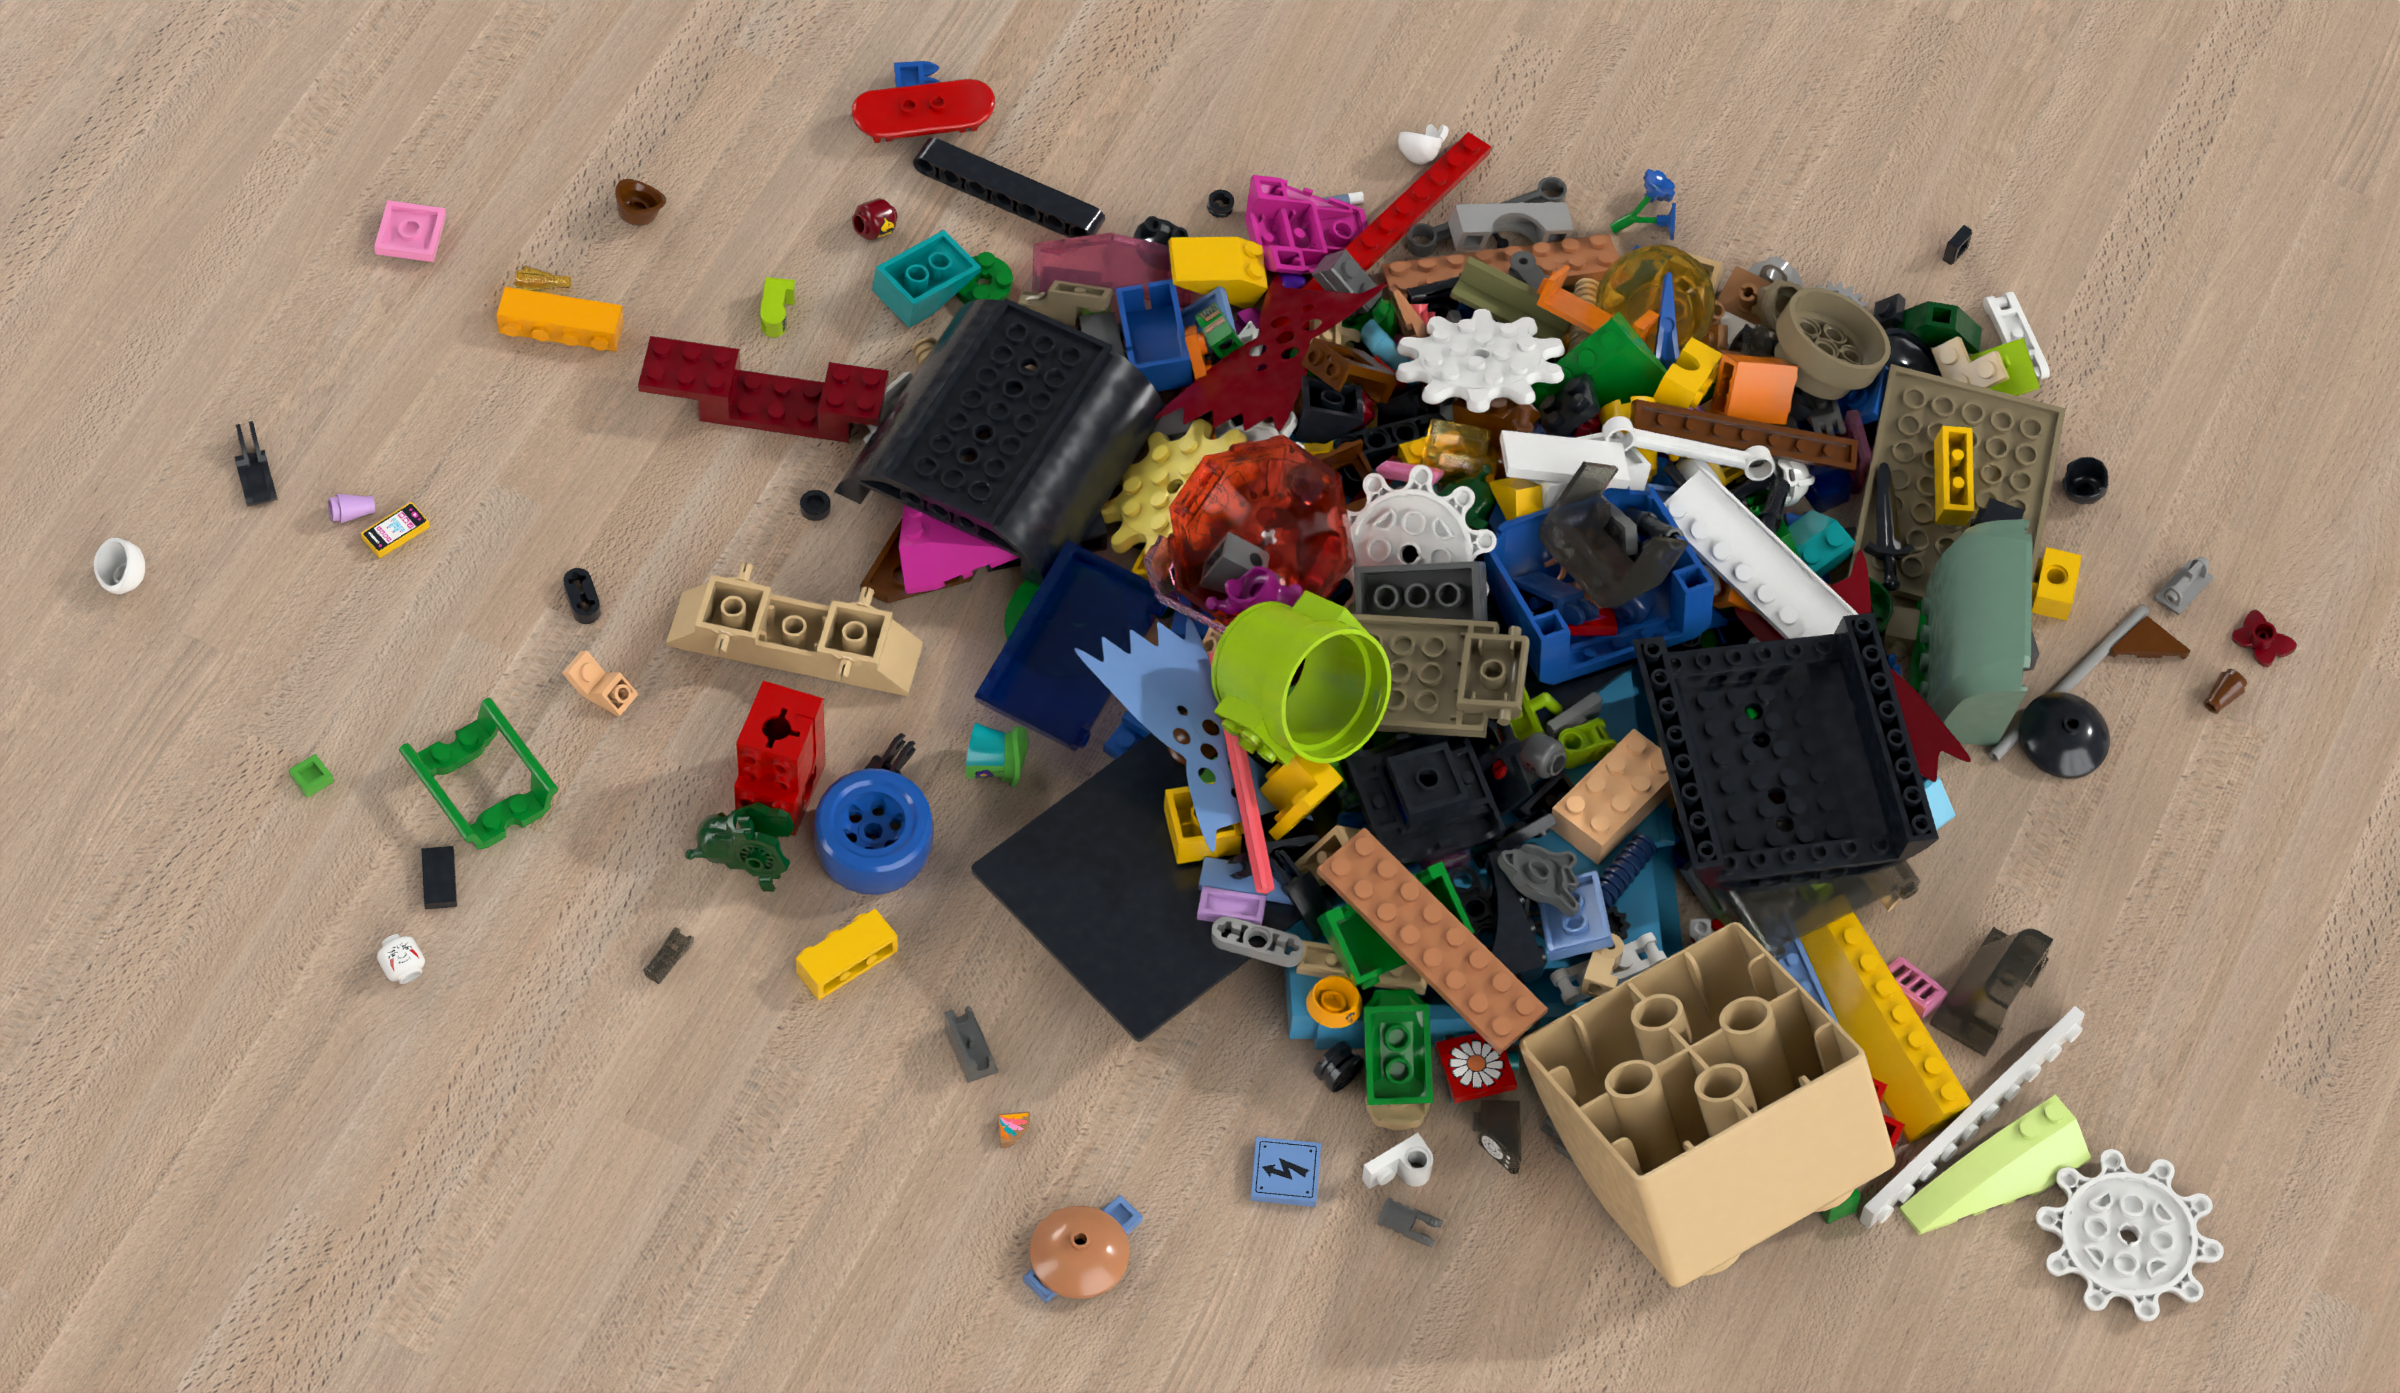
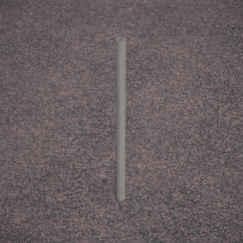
(2078, 673)

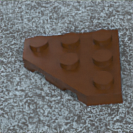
(887, 576)

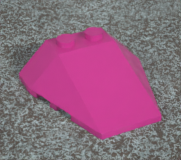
(1298, 226)
(938, 552)

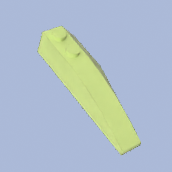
(2005, 1167)

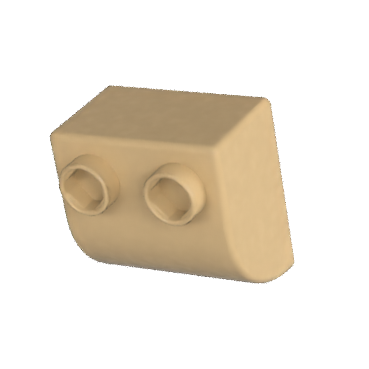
(1710, 1103)

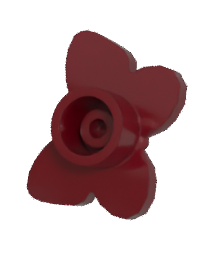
(2263, 639)

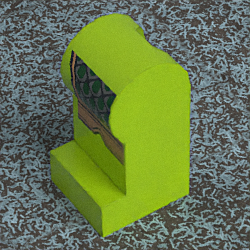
(776, 295)

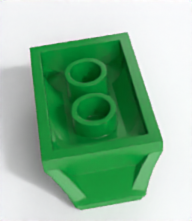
(1397, 1049)

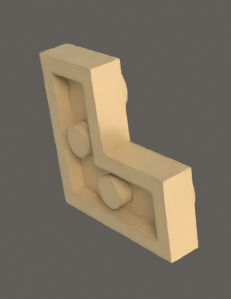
(1956, 365)

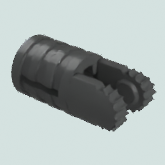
(1402, 1219)

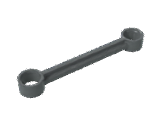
(1442, 232)

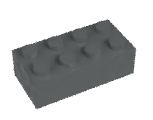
(1423, 590)

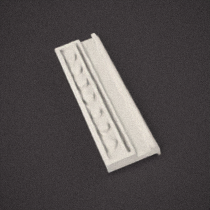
(1754, 560)

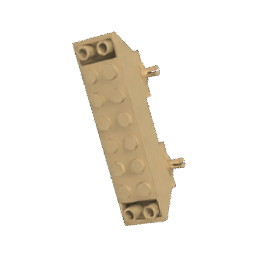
(831, 642)

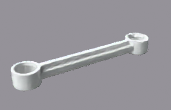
(1691, 449)

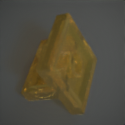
(1456, 450)

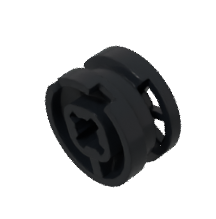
(1339, 1066)

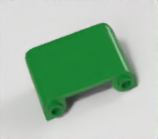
(1363, 950)

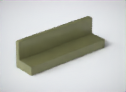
(1505, 298)

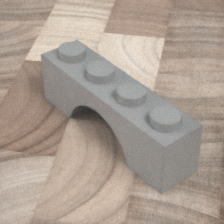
(1540, 222)

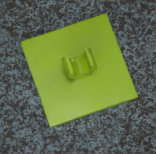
(2018, 366)

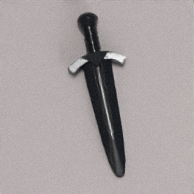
(1887, 529)

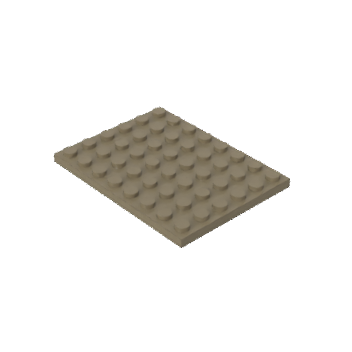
(2012, 463)

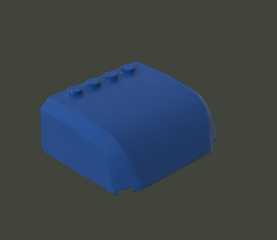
(1679, 613)

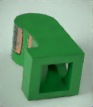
(1217, 330)

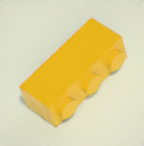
(1953, 475)
(846, 953)

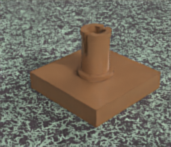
(1741, 294)

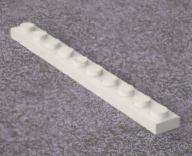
(1966, 1125)

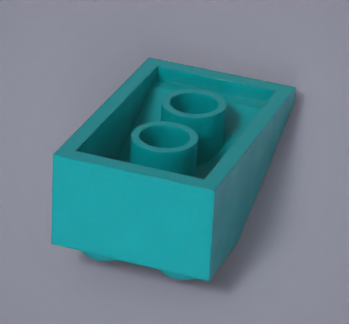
(924, 277)

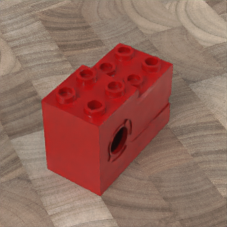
(781, 751)

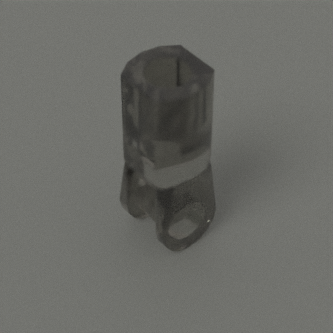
(666, 957)

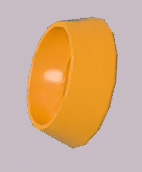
(1334, 1002)

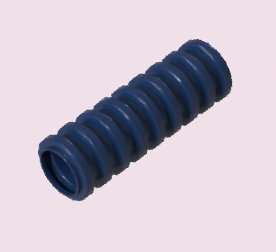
(1626, 867)

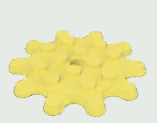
(1151, 484)

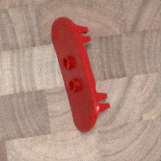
(923, 109)

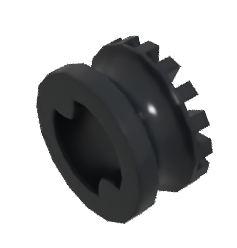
(1226, 197)

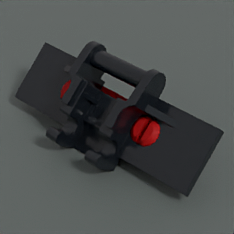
(1502, 766)

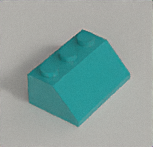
(1821, 542)

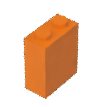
(1754, 388)

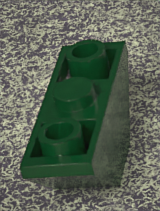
(1941, 322)

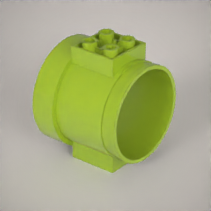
(1336, 697)

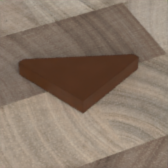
(2149, 641)

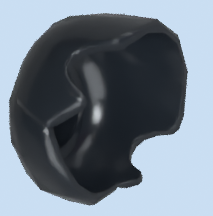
(2085, 480)

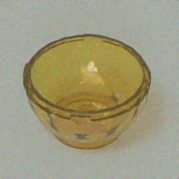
(1636, 285)

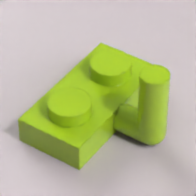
(1528, 721)

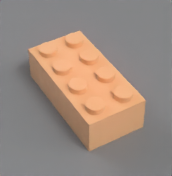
(1613, 797)

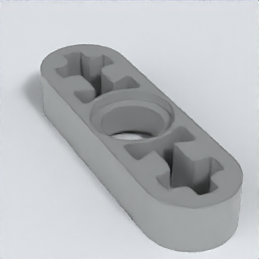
(1264, 953)

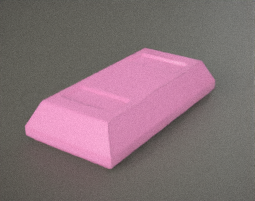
(1401, 471)

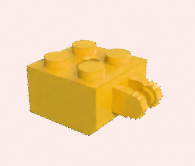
(1186, 832)

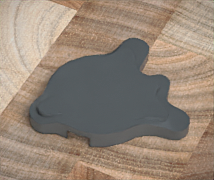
(1542, 875)

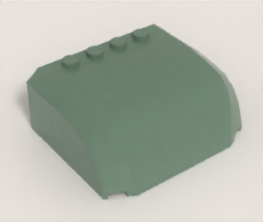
(1978, 630)

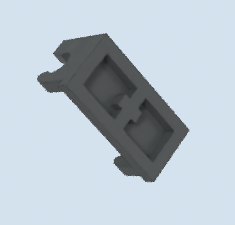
(969, 1045)

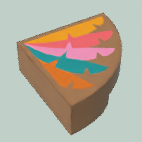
(1012, 1127)

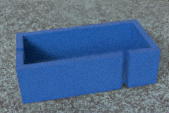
(1155, 335)

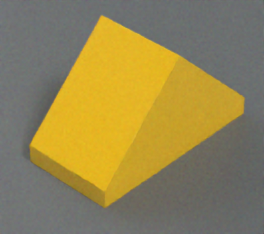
(1517, 496)

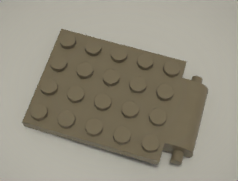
(1449, 674)

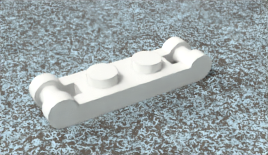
(2013, 325)
(1628, 968)

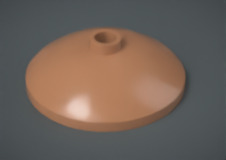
(1079, 1269)

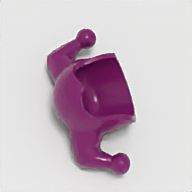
(1252, 588)

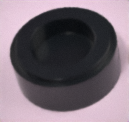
(815, 505)

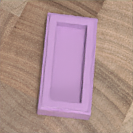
(1239, 905)

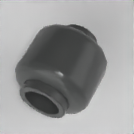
(1542, 755)

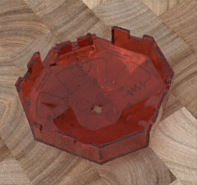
(1255, 491)

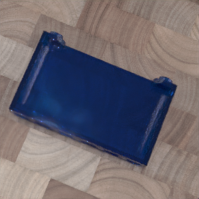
(1038, 672)

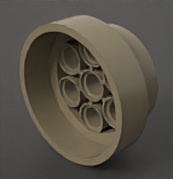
(1831, 342)

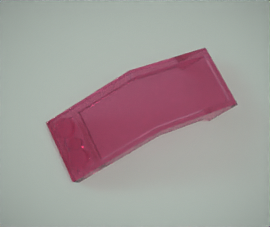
(1104, 262)

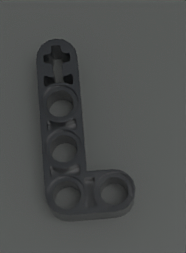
(1386, 439)

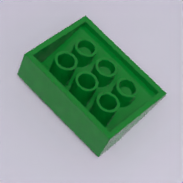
(1614, 360)

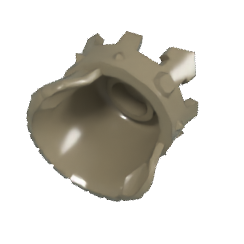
(1773, 301)

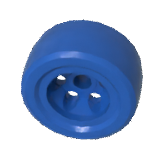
(869, 863)

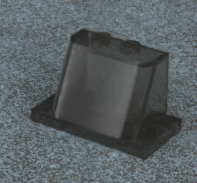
(1989, 985)

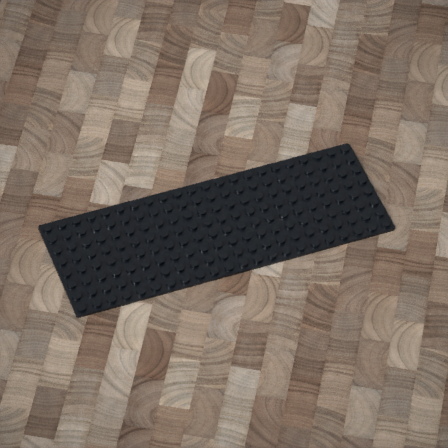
(1105, 886)

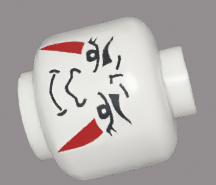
(400, 959)

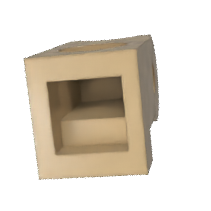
(1600, 967)

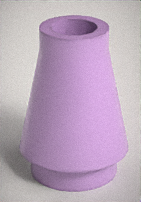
(349, 507)

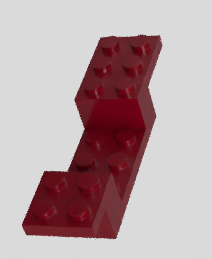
(760, 399)

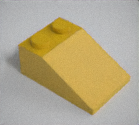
(1219, 261)

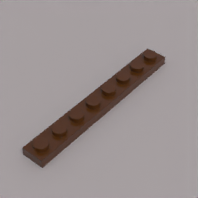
(1742, 434)

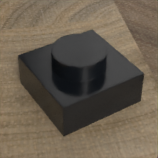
(1890, 311)

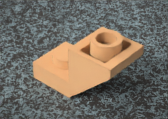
(602, 688)

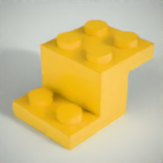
(1298, 791)

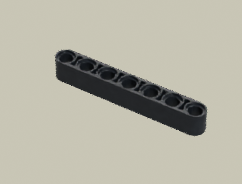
(1007, 189)

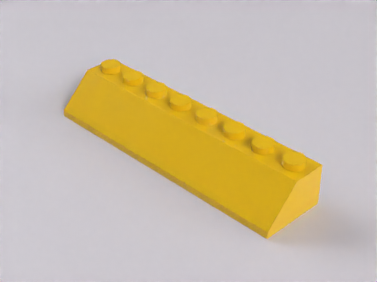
(1885, 1025)

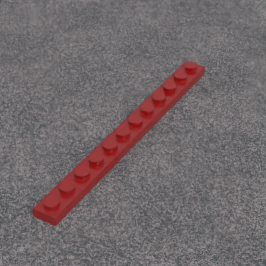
(1407, 210)

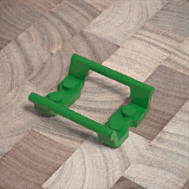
(469, 745)

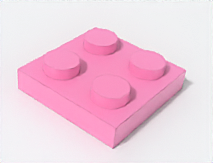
(410, 231)

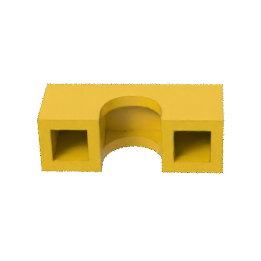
(1690, 376)

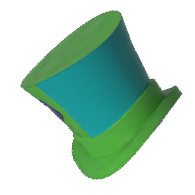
(996, 753)

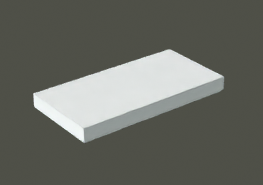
(1559, 457)

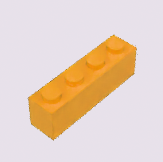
(560, 319)

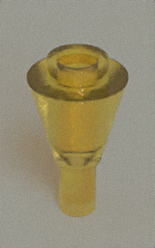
(536, 280)

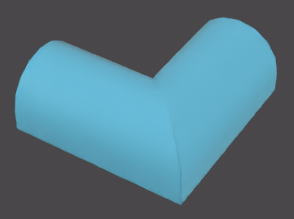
(1383, 346)

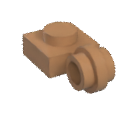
(1717, 333)

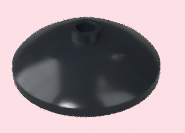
(1910, 352)
(2056, 746)

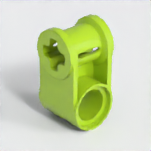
(1588, 741)

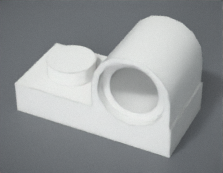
(1398, 1160)

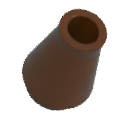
(2225, 690)

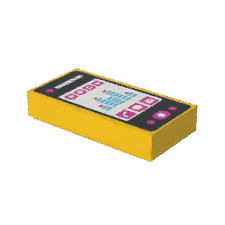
(395, 530)

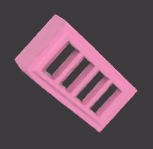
(1935, 992)

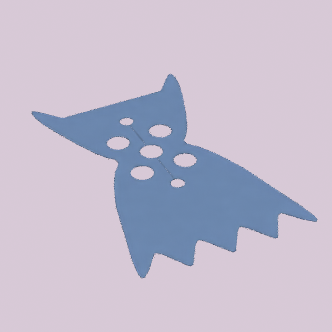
(1151, 687)

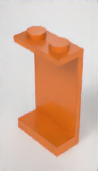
(1581, 312)

